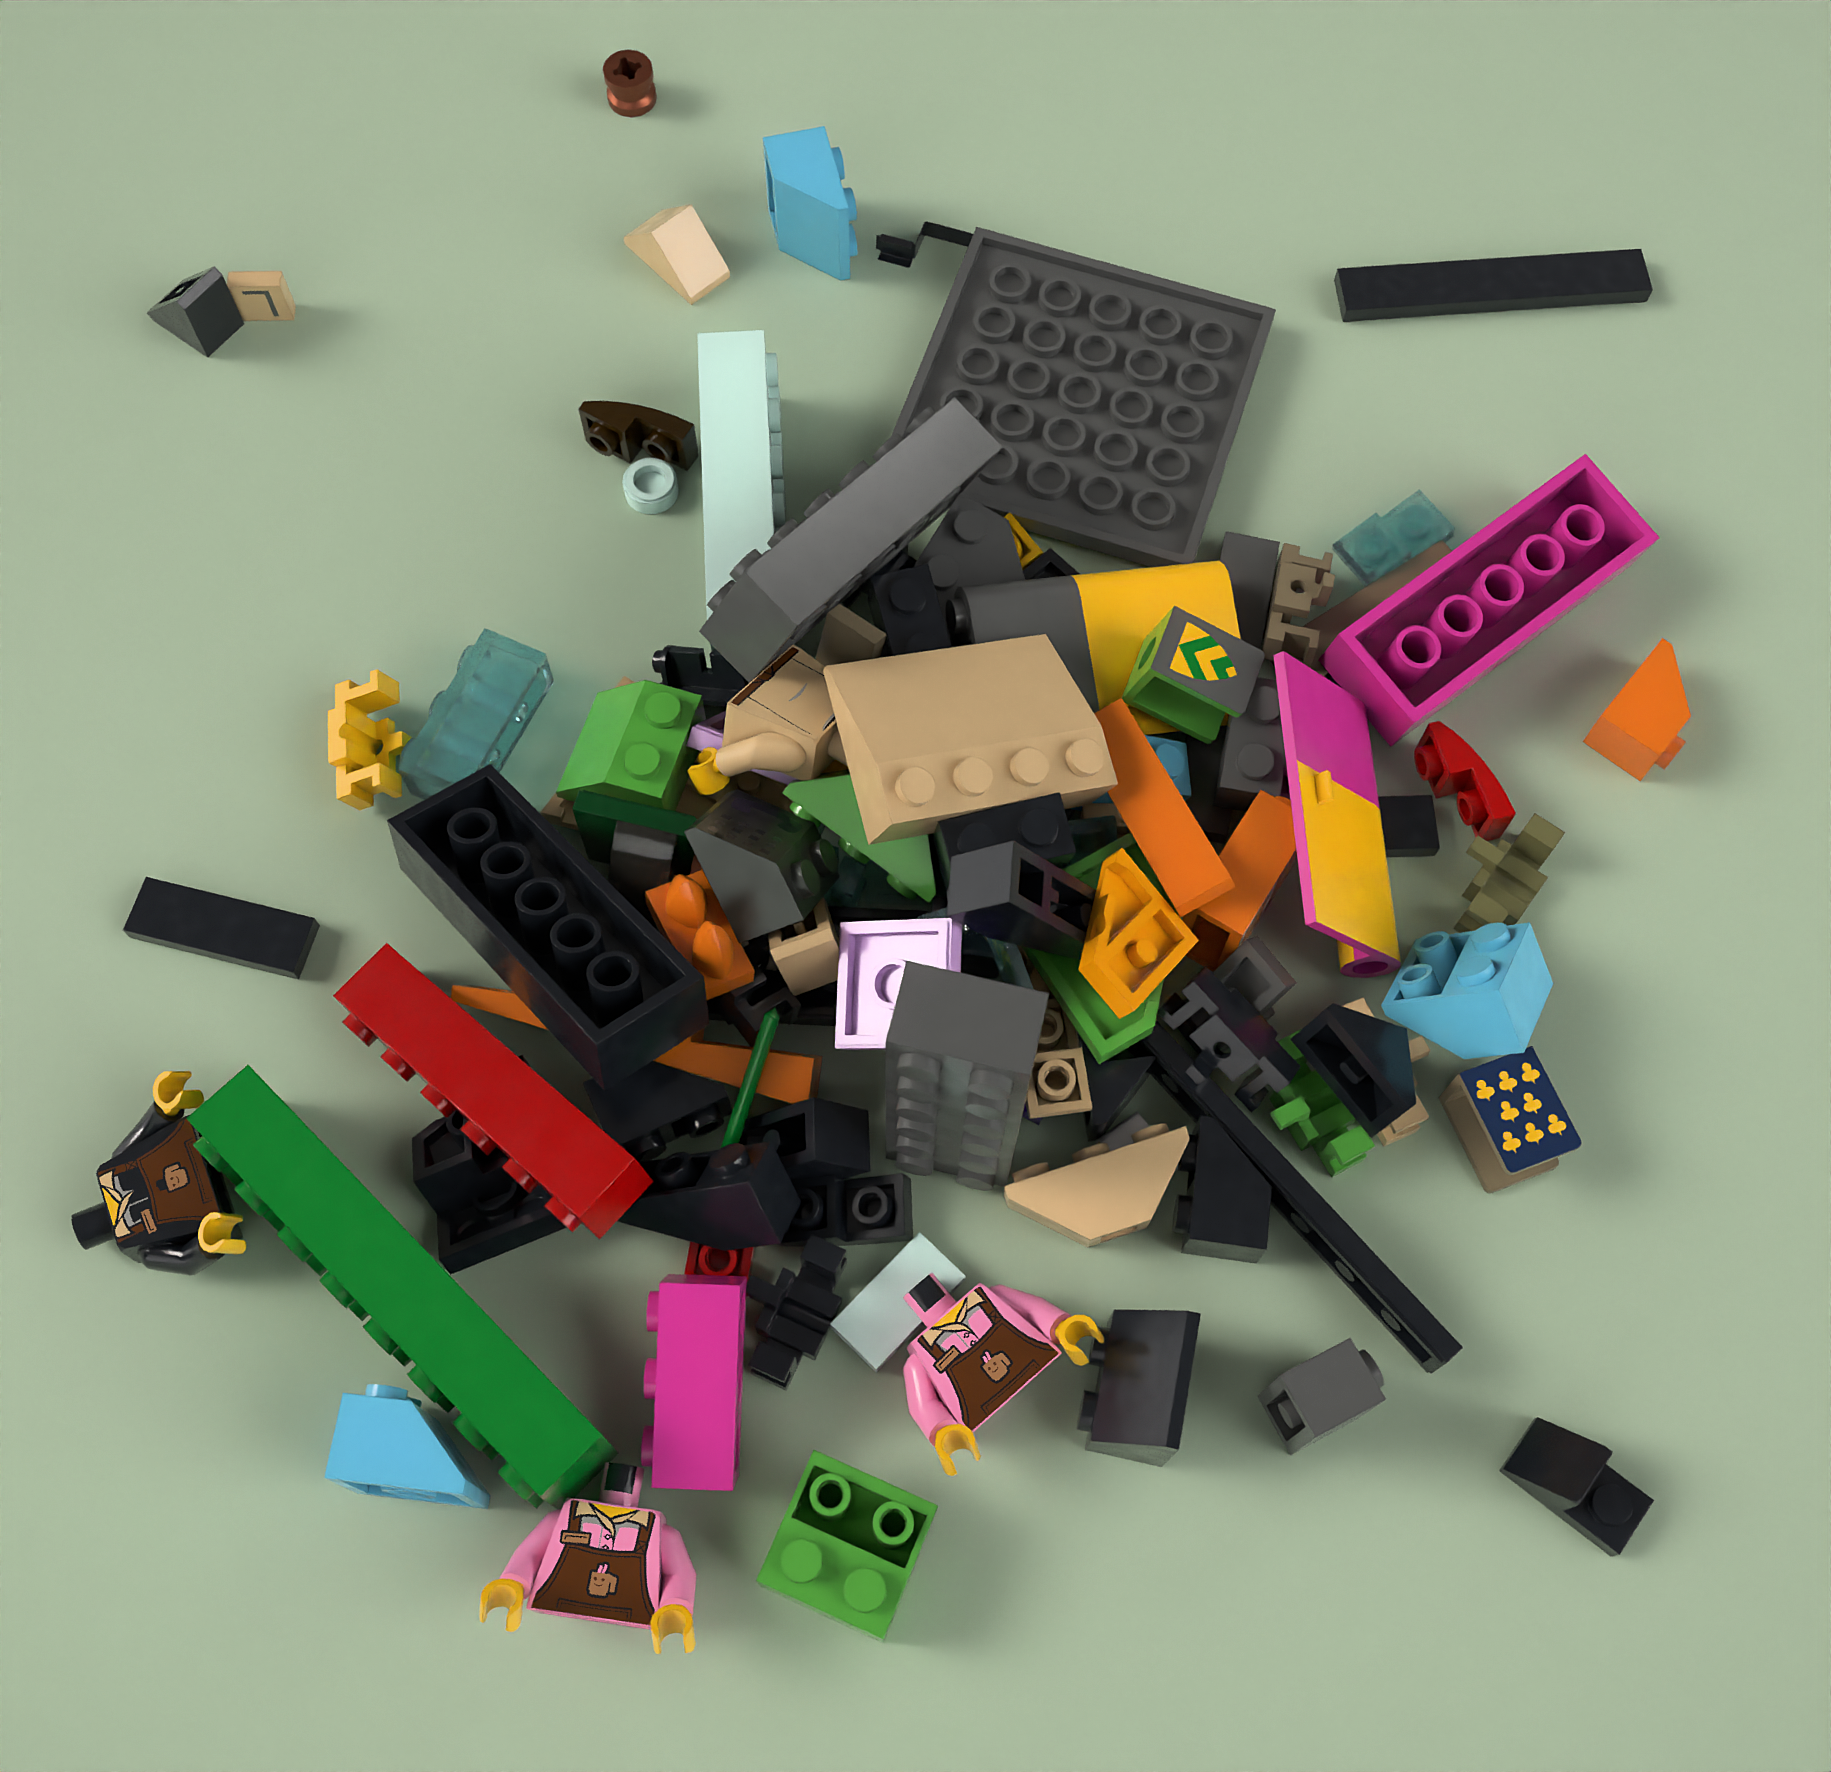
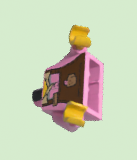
(980, 1356)
(602, 1565)

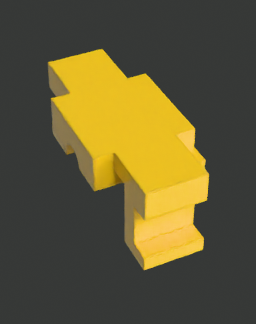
(355, 741)

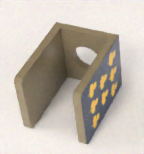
(1509, 1120)

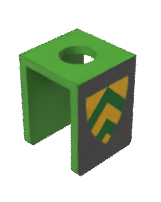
(1192, 675)

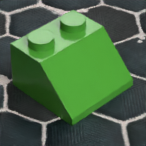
(635, 745)

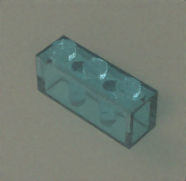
(478, 714)

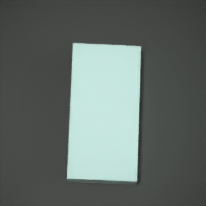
(879, 1317)

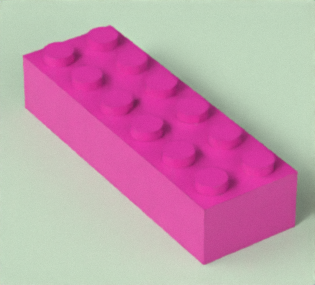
(1487, 599)

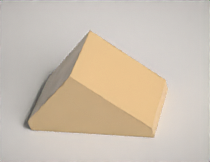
(680, 252)
(807, 950)

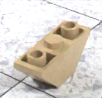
(1103, 1190)

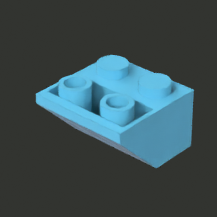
(808, 200)
(1472, 989)

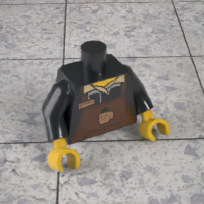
(161, 1193)

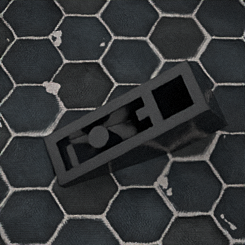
(1020, 899)

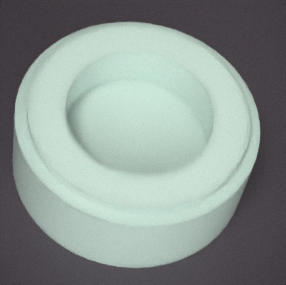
(650, 485)

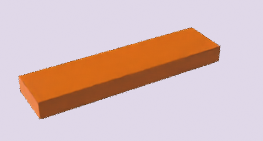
(1159, 816)

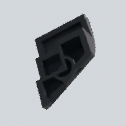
(474, 1198)

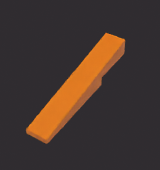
(784, 1076)

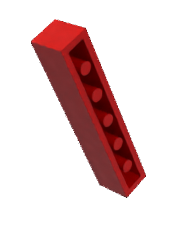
(495, 1091)

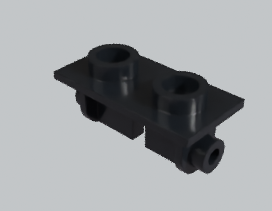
(687, 670)

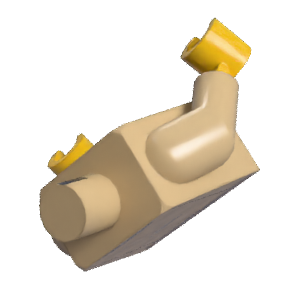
(776, 725)

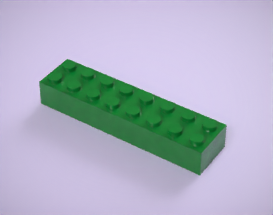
(412, 1300)

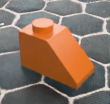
(1644, 716)

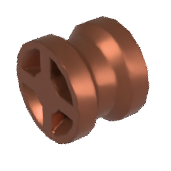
(629, 83)

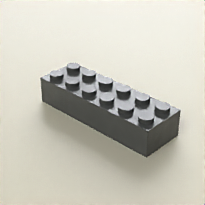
(846, 537)
(959, 1073)

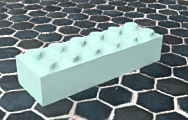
(738, 450)

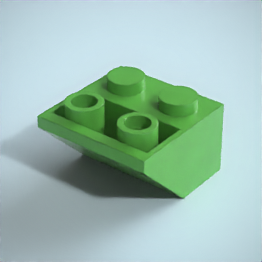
(847, 1545)

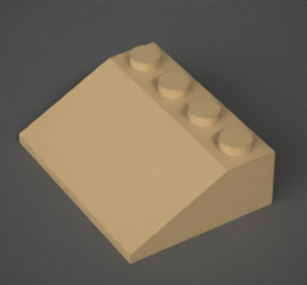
(964, 734)

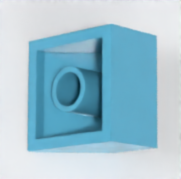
(399, 1451)

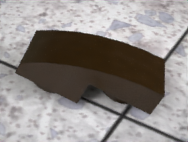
(627, 428)

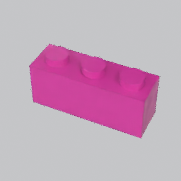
(695, 1382)

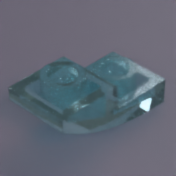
(1393, 539)

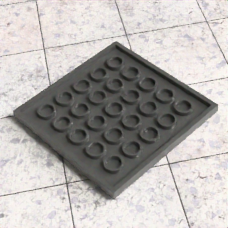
(1098, 388)

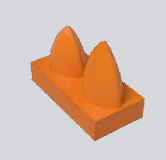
(698, 928)

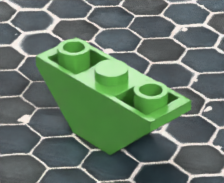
(833, 802)

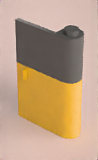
(1096, 620)

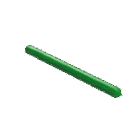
(751, 1078)

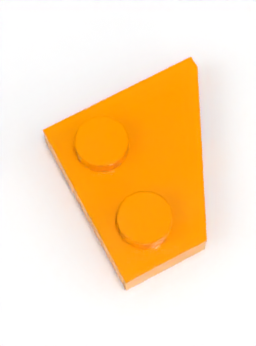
(1130, 936)

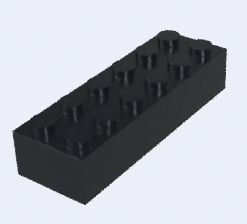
(550, 926)

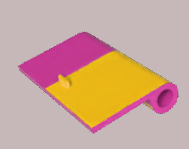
(1337, 819)

